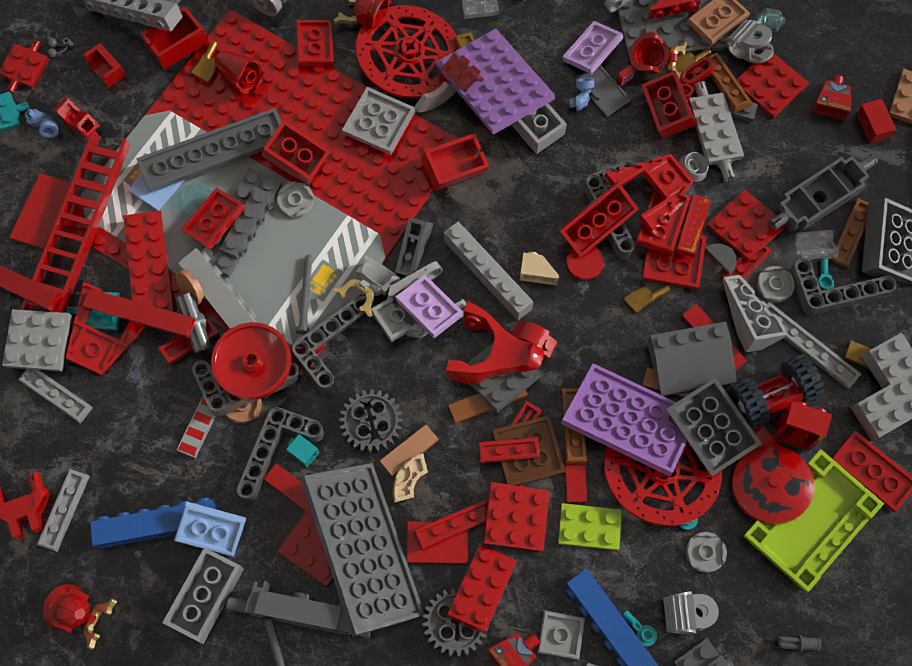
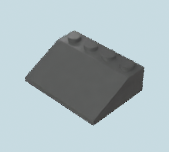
(888, 241)
(692, 358)
(713, 426)

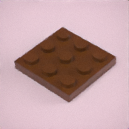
(530, 470)

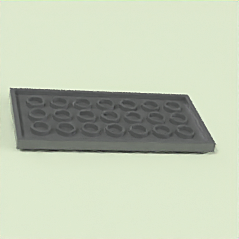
(362, 548)

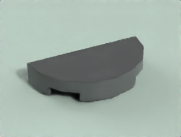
(723, 256)

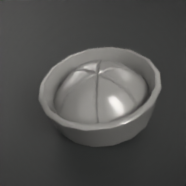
(694, 165)

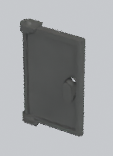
(608, 92)

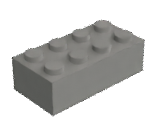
(540, 128)
(203, 595)

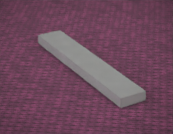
(816, 351)

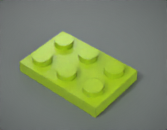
(590, 527)

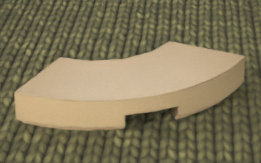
(407, 477)

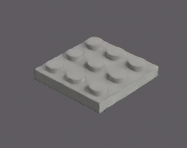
(378, 120)
(36, 340)

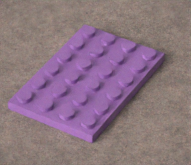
(508, 86)
(626, 419)

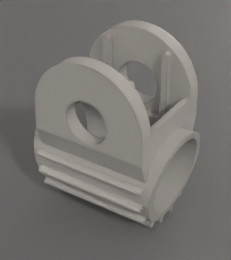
(746, 43)
(682, 616)

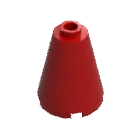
(240, 70)

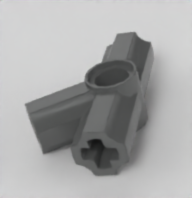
(198, 335)

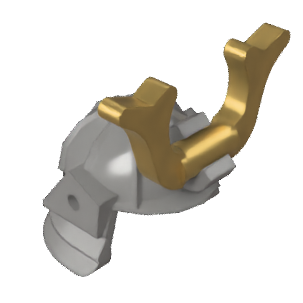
(372, 281)

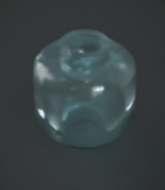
(771, 18)

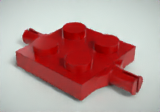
(23, 66)

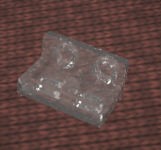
(816, 245)

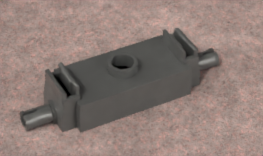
(798, 205)
(294, 610)

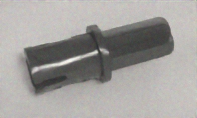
(800, 643)

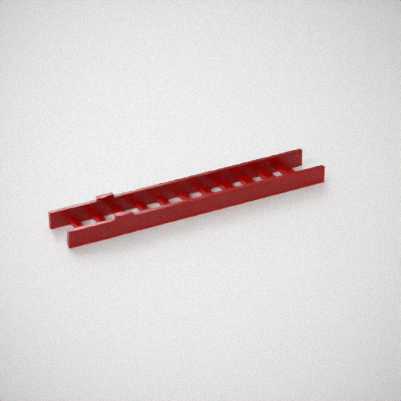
(93, 224)

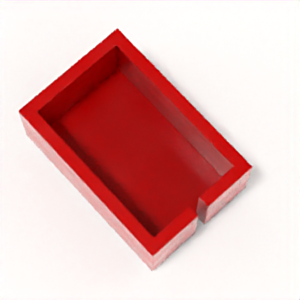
(176, 44)
(454, 162)

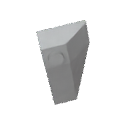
(752, 319)

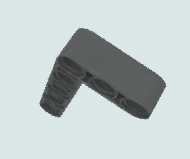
(592, 193)
(838, 294)
(325, 336)
(217, 395)
(271, 447)

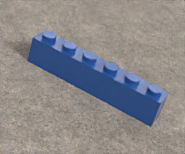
(141, 525)
(608, 621)

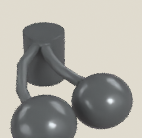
(52, 43)

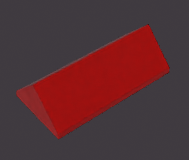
(598, 219)

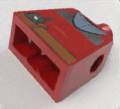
(834, 99)
(515, 651)

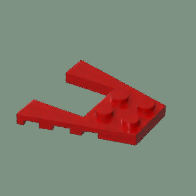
(667, 179)
(92, 347)

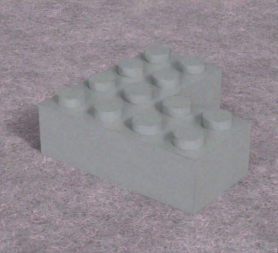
(893, 403)

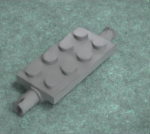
(716, 130)

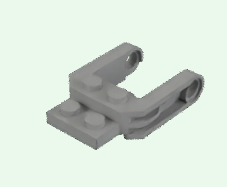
(394, 318)

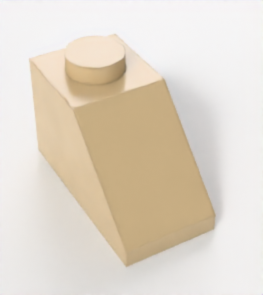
(537, 269)

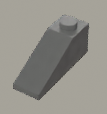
(413, 245)

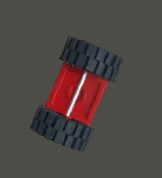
(795, 383)

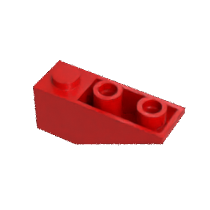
(672, 7)

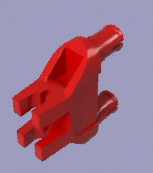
(25, 508)

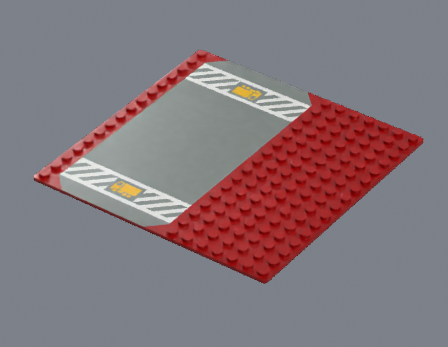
(358, 192)

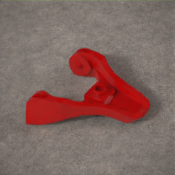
(507, 353)

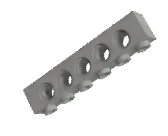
(152, 13)

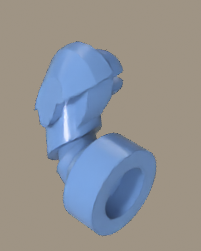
(582, 99)
(47, 127)

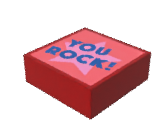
(625, 75)

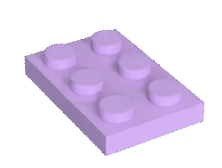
(592, 47)
(429, 306)

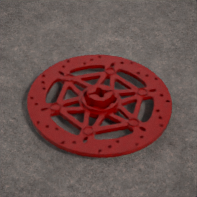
(408, 50)
(661, 479)

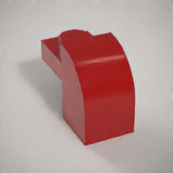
(74, 119)
(535, 334)

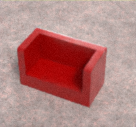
(104, 65)
(876, 121)

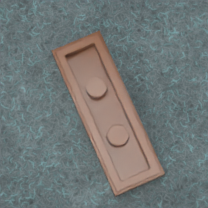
(413, 446)

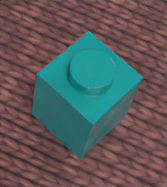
(302, 450)

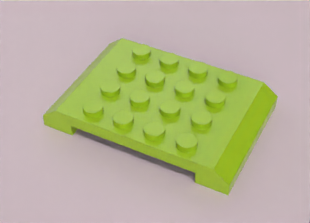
(821, 533)

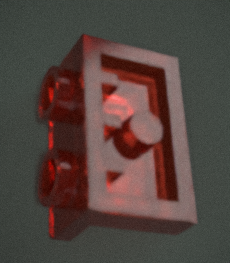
(461, 72)

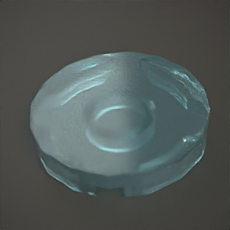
(194, 196)

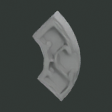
(436, 98)

